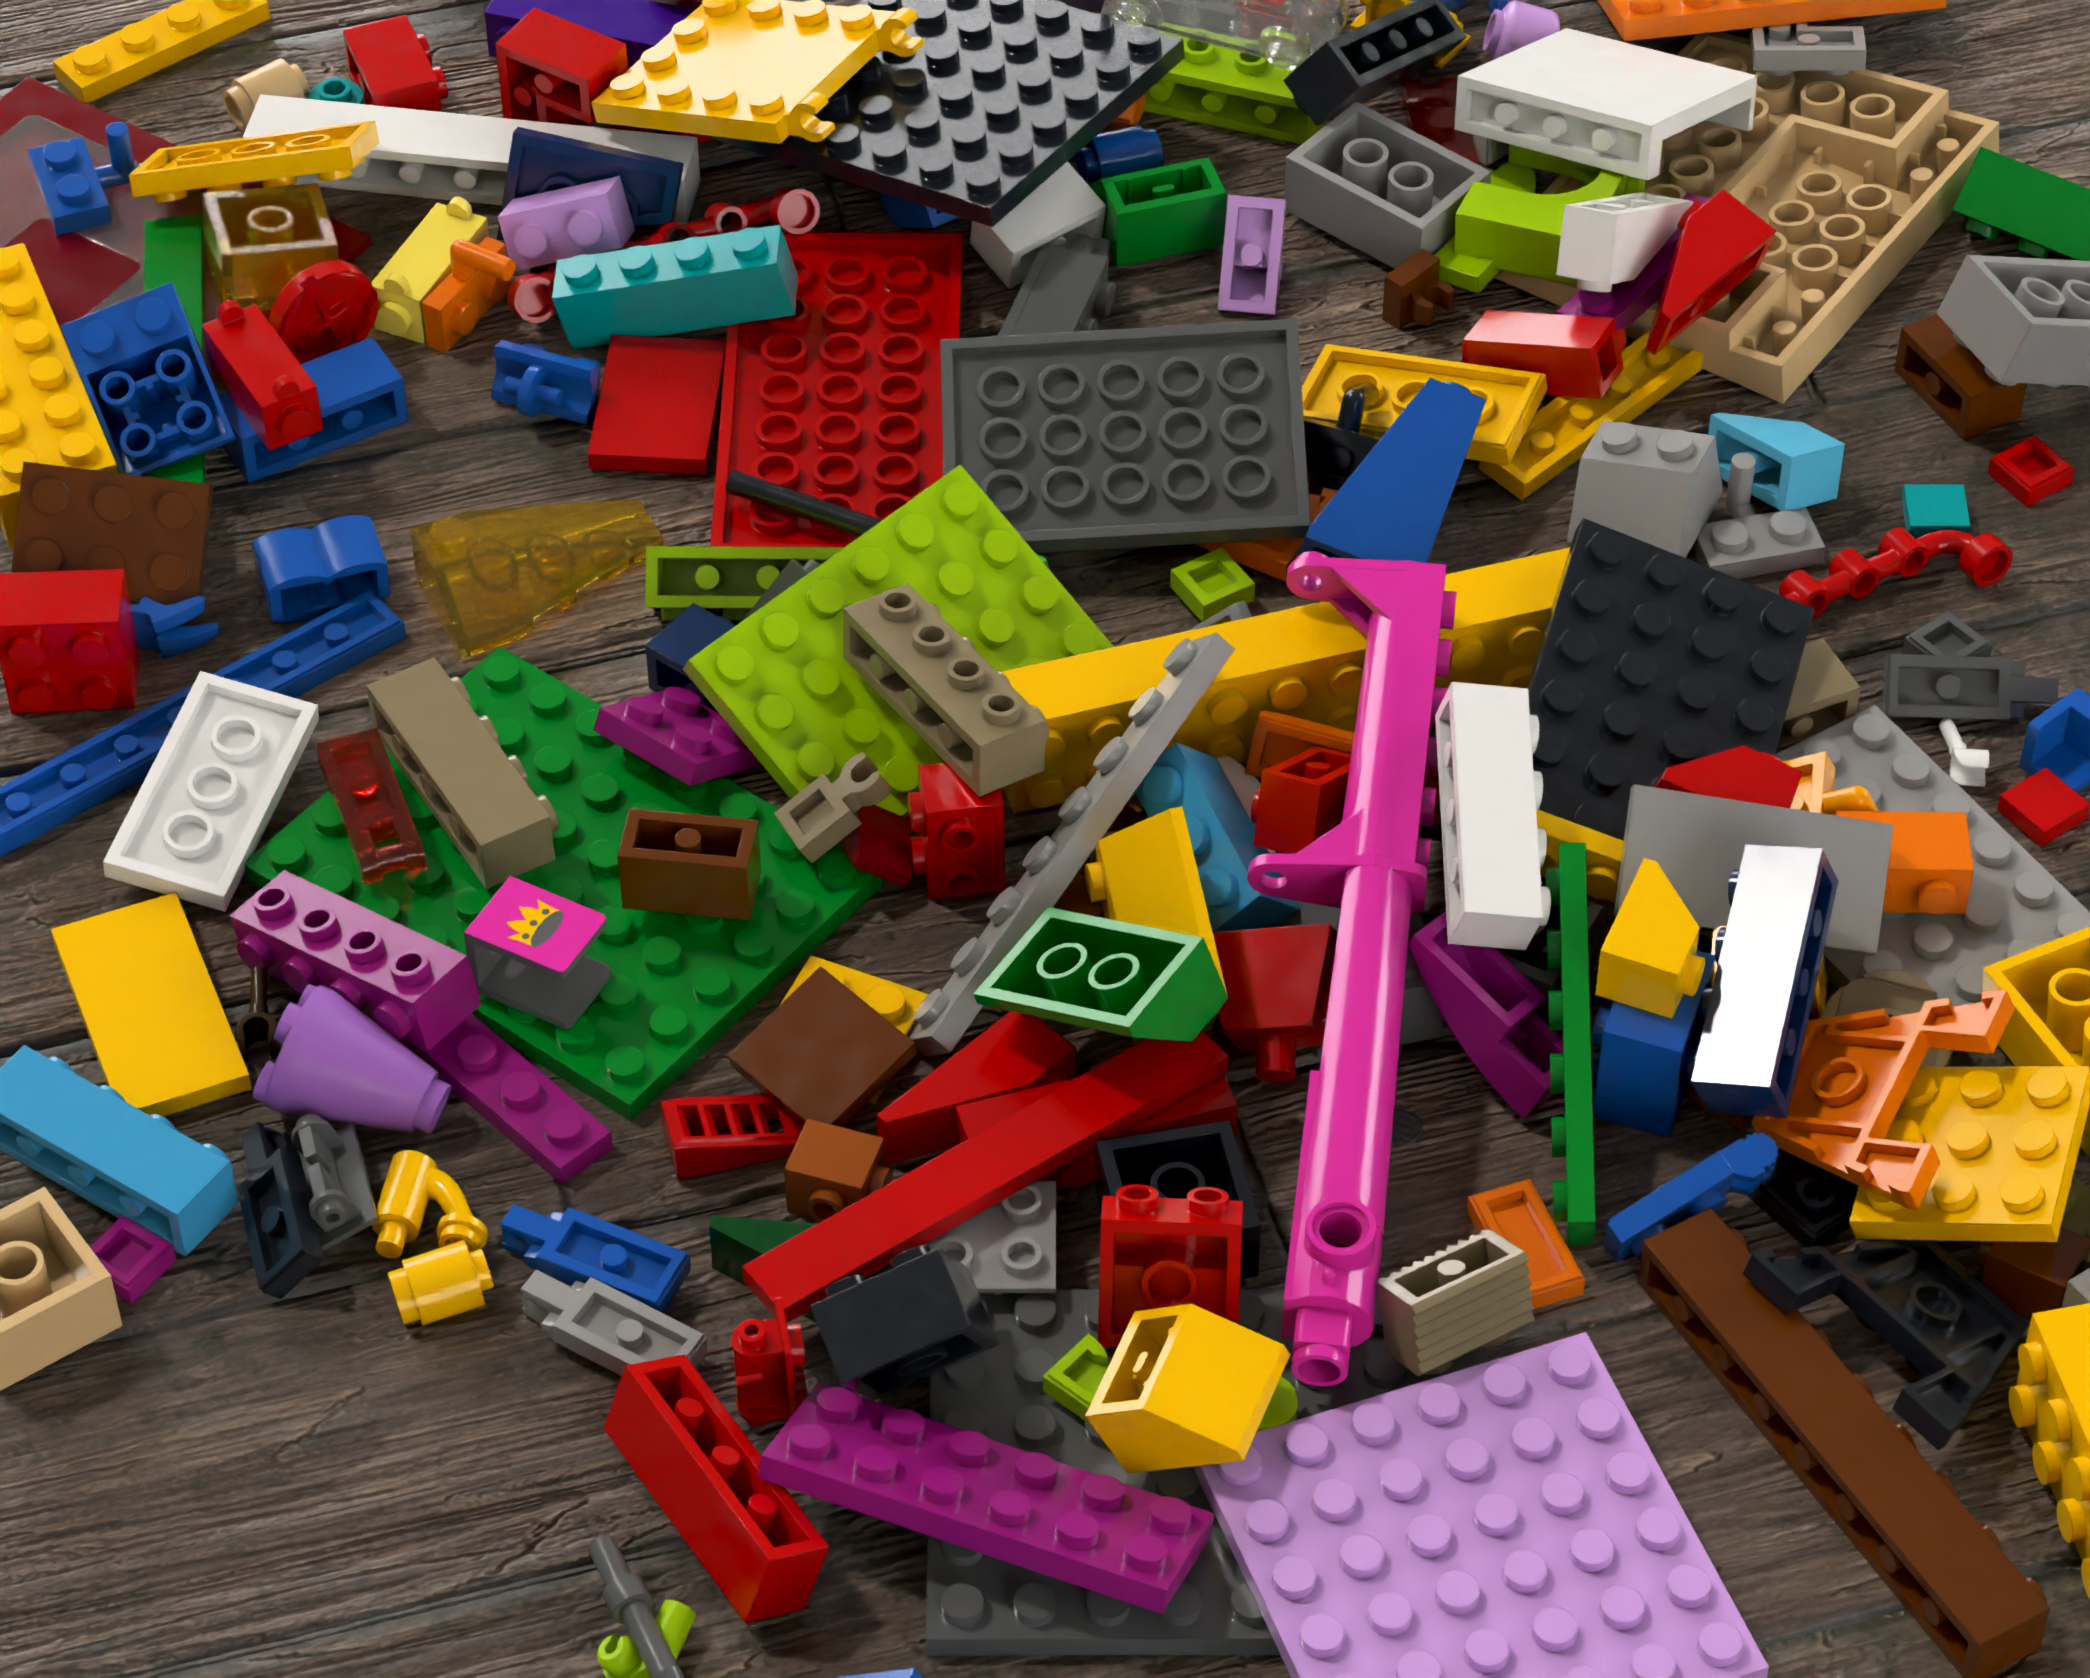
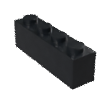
(1373, 59)

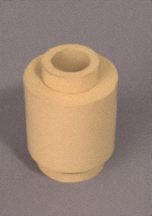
(274, 79)

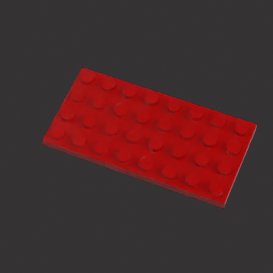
(844, 388)

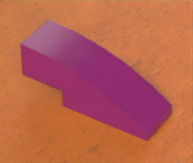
(1490, 1014)

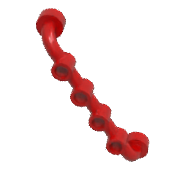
(790, 207)
(1981, 559)

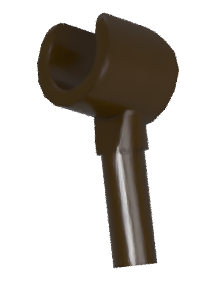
(257, 1023)

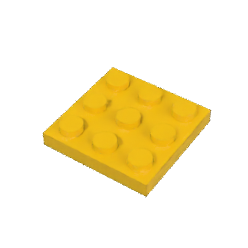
(2003, 1152)

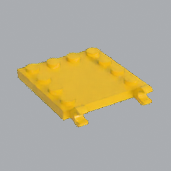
(753, 68)

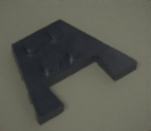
(1921, 1306)

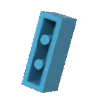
(1219, 837)

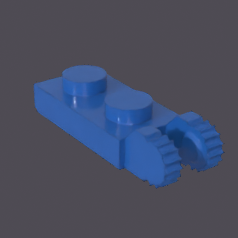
(1734, 1169)

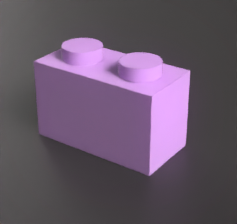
(566, 223)

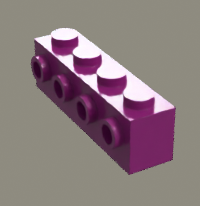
(377, 965)

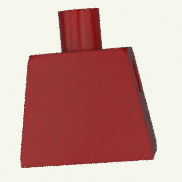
(1276, 992)

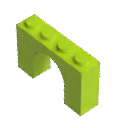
(1526, 227)

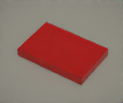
(658, 405)

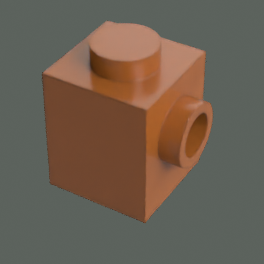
(833, 1169)

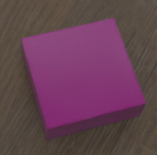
(132, 1257)

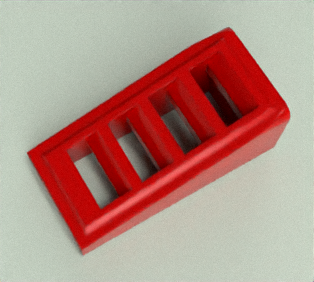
(706, 1154)

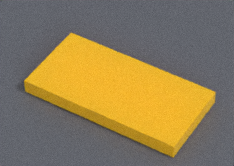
(1509, 394)
(151, 1007)

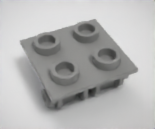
(1009, 1243)

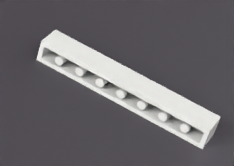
(452, 152)

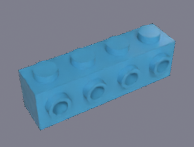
(112, 1151)

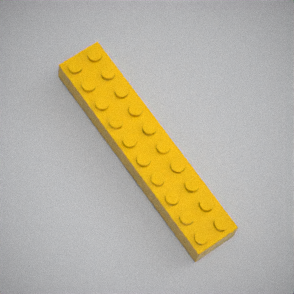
(1283, 661)

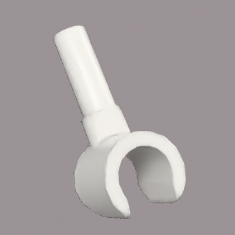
(1966, 765)

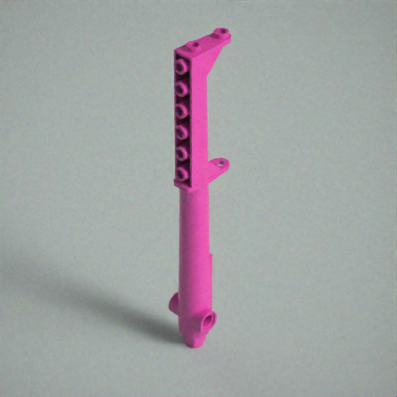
(1378, 878)

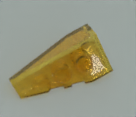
(508, 566)

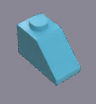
(1793, 460)

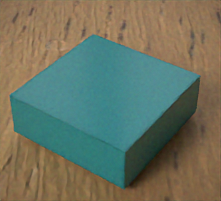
(1934, 508)

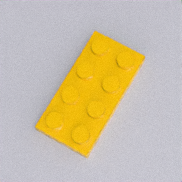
(264, 158)

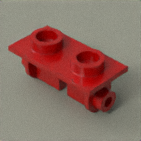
(769, 1368)

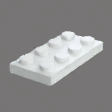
(211, 791)

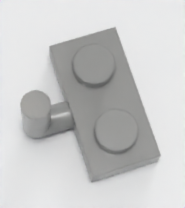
(1757, 543)

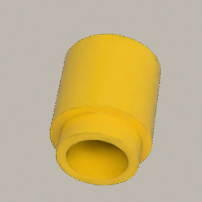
(440, 1283)

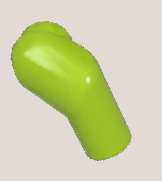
(620, 1656)

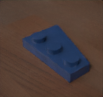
(553, 162)

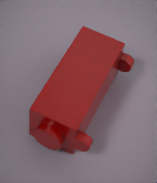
(1573, 351)
(261, 375)

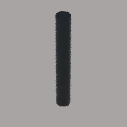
(799, 504)

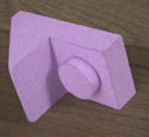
(1252, 254)

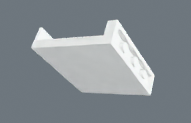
(1599, 100)

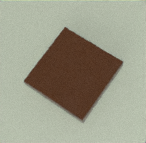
(822, 1052)

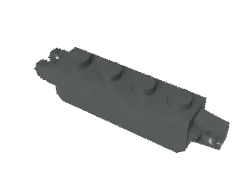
(1064, 290)

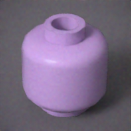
(1518, 26)

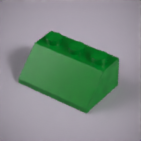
(2027, 205)
(1108, 977)

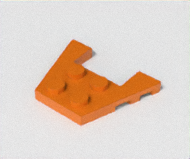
(1855, 1079)

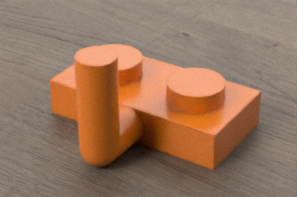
(477, 281)

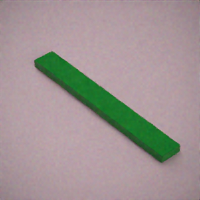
(177, 255)

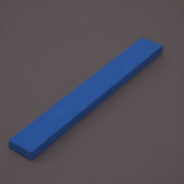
(128, 750)

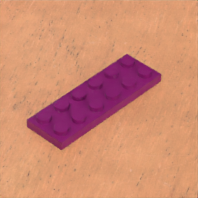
(988, 1497)

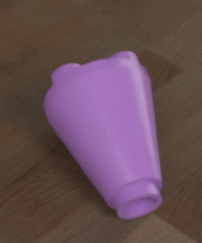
(348, 1069)

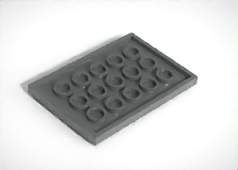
(1133, 433)

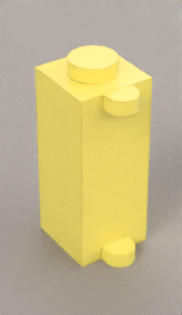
(422, 266)

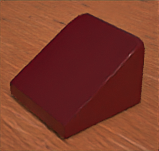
(880, 845)

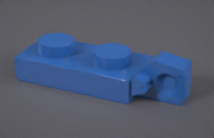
(583, 1246)

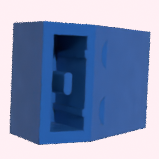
(148, 381)

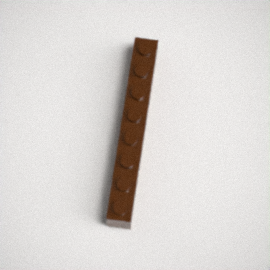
(1845, 1449)

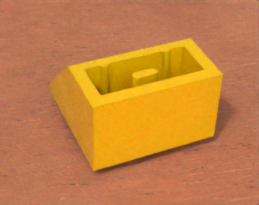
(1185, 1390)

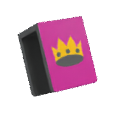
(532, 952)

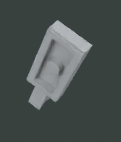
(607, 1323)

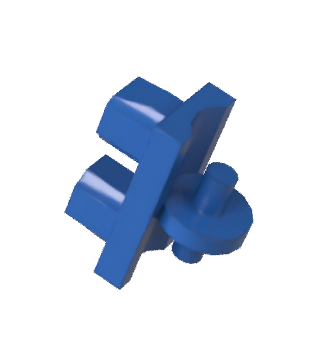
(545, 382)

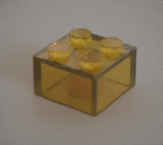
(264, 239)

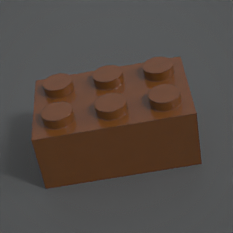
(114, 522)

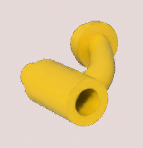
(404, 1199)

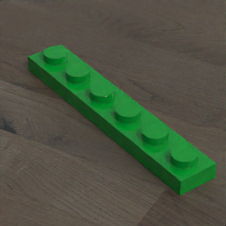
(1572, 1069)

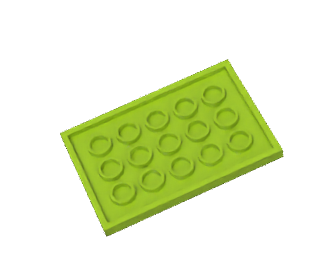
(784, 669)

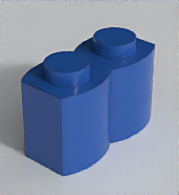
(319, 567)

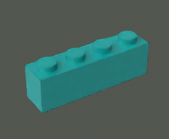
(676, 286)

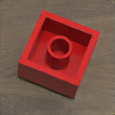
(68, 641)

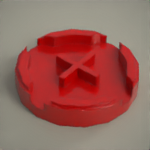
(324, 309)

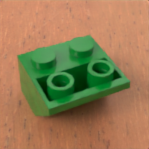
(1163, 211)

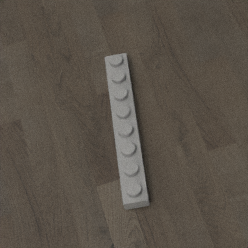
(1058, 858)

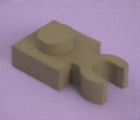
(826, 810)

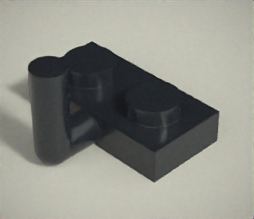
(1338, 449)

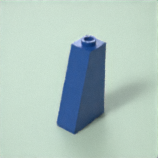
(1403, 484)

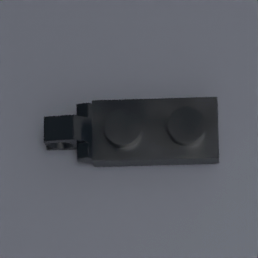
(277, 1212)

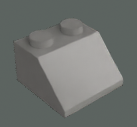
(1648, 484)

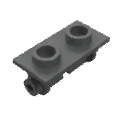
(335, 1179)

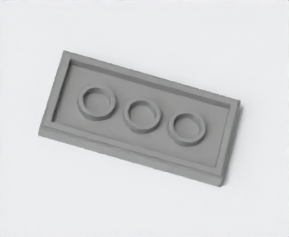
(1704, 840)

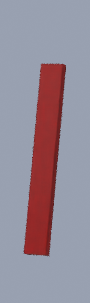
(983, 1170)

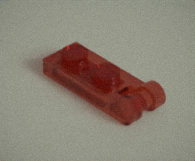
(1436, 122)
(370, 805)

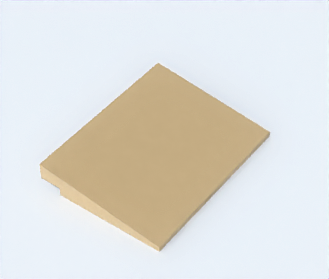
(1846, 176)

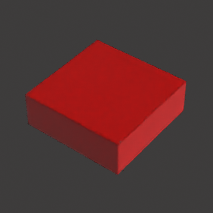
(2030, 471)
(2043, 806)

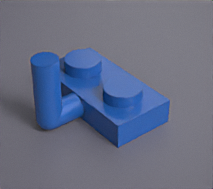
(72, 184)

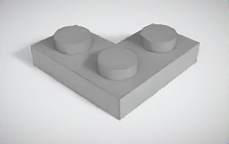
(1801, 47)

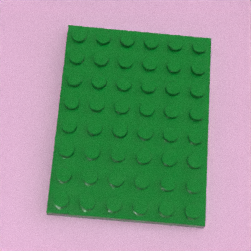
(673, 974)

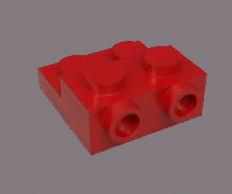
(1167, 1255)

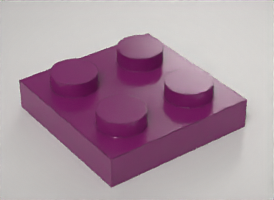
(676, 735)

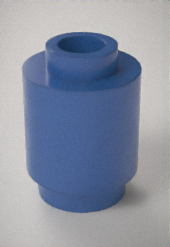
(1120, 153)

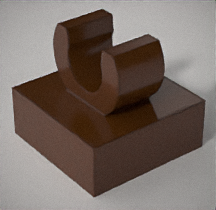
(1414, 290)

